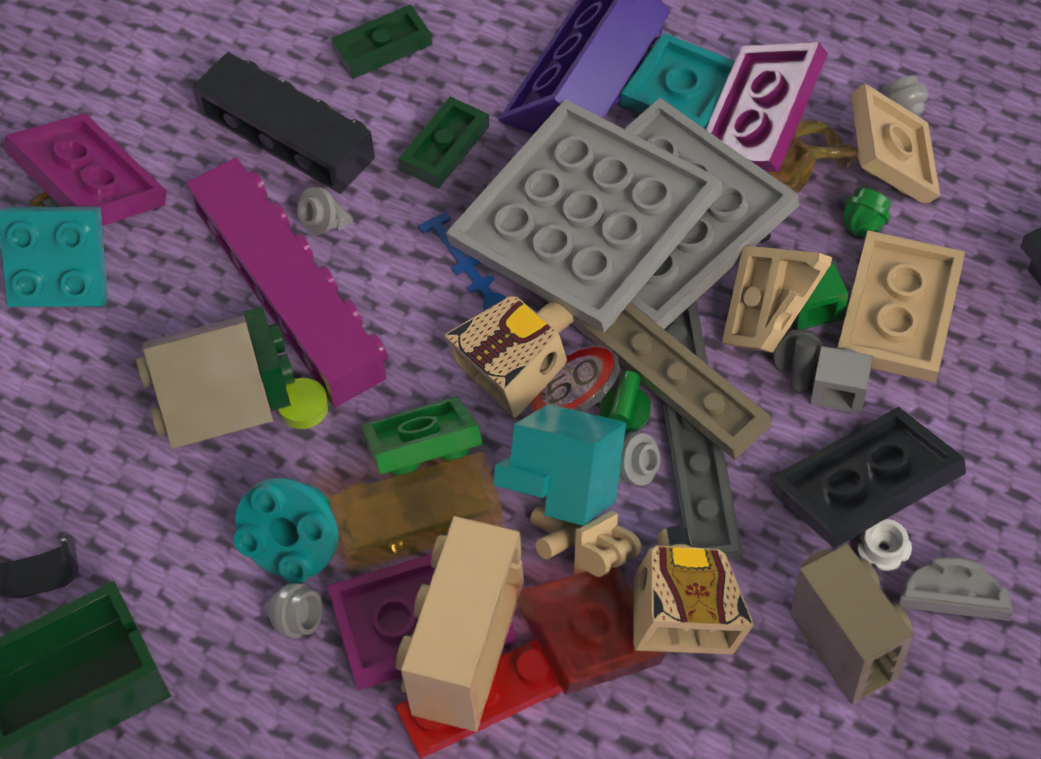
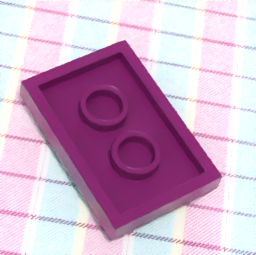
(766, 100)
(85, 168)
(376, 615)

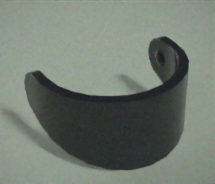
(40, 572)

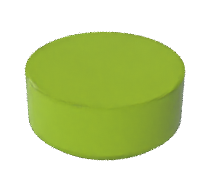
(307, 403)

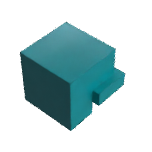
(567, 458)

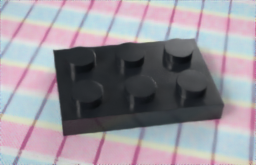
(867, 476)

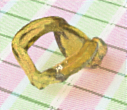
(802, 157)

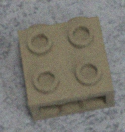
(204, 382)
(851, 621)

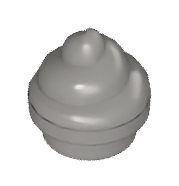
(908, 93)
(295, 610)

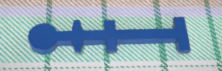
(464, 264)

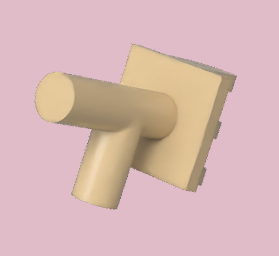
(596, 544)

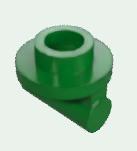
(627, 402)

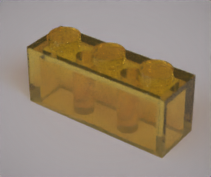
(413, 509)

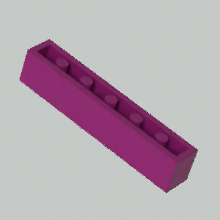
(288, 282)

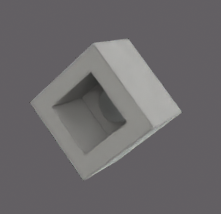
(841, 379)

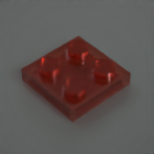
(586, 628)

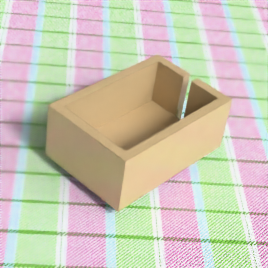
(461, 623)

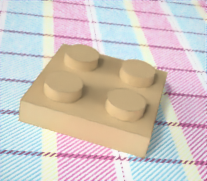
(894, 144)

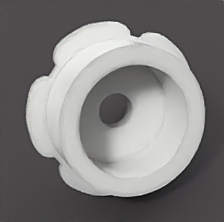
(894, 536)

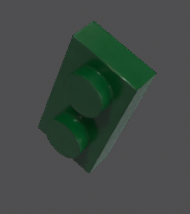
(381, 41)
(444, 142)
(274, 369)

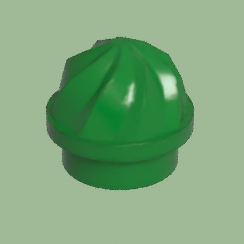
(866, 211)

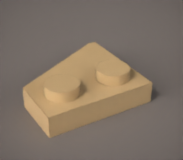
(770, 294)

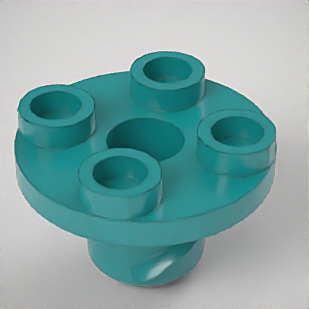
(286, 529)

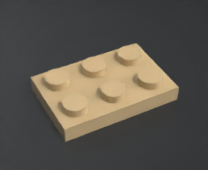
(902, 304)

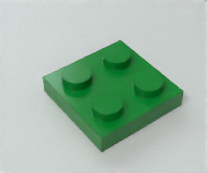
(420, 435)

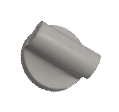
(320, 212)
(639, 459)

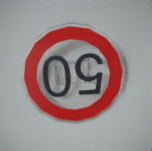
(581, 381)

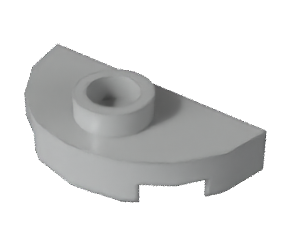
(956, 588)

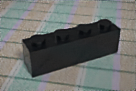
(284, 122)

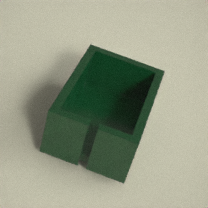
(74, 676)

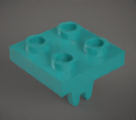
(53, 256)

